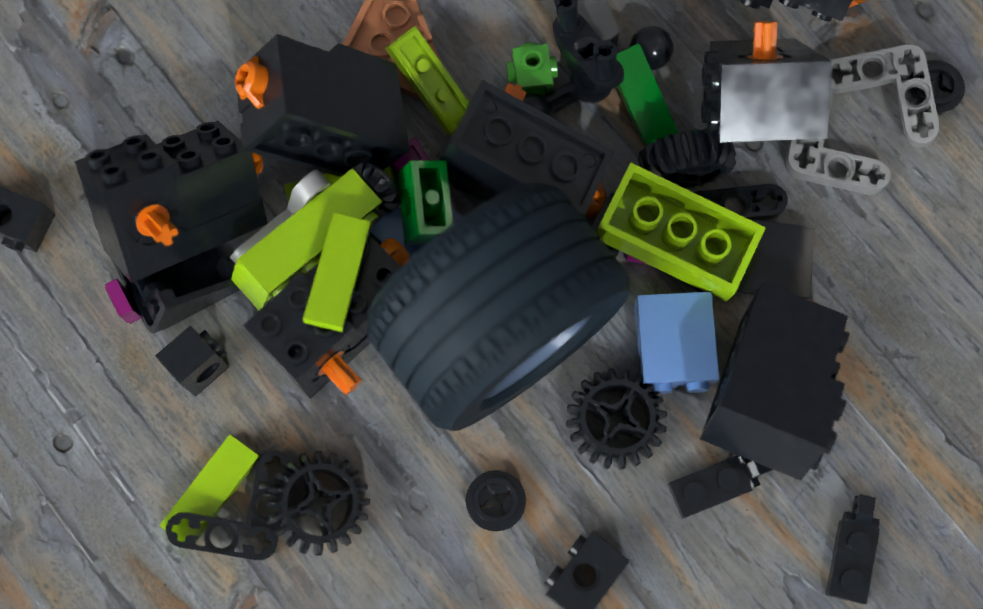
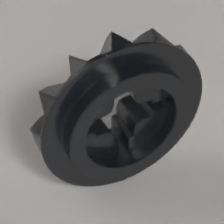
(950, 83)
(380, 184)
(478, 495)

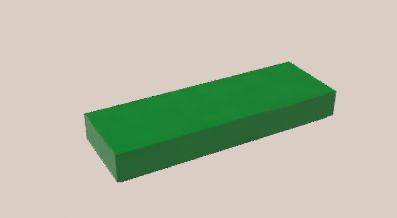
(644, 97)

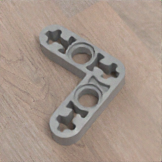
(894, 73)
(820, 157)
(302, 193)

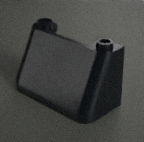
(181, 289)

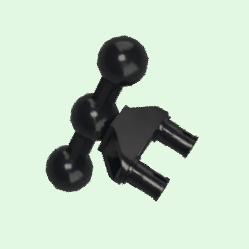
(592, 60)

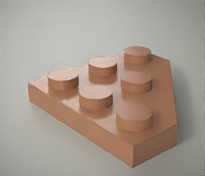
(381, 24)

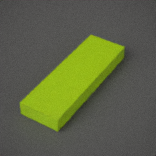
(428, 78)
(337, 272)
(213, 486)

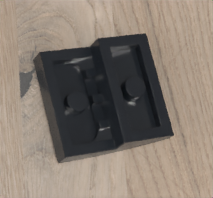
(781, 260)

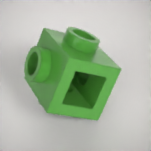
(532, 68)

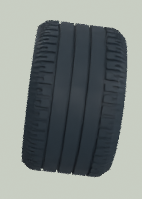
(495, 304)

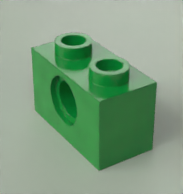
(424, 200)

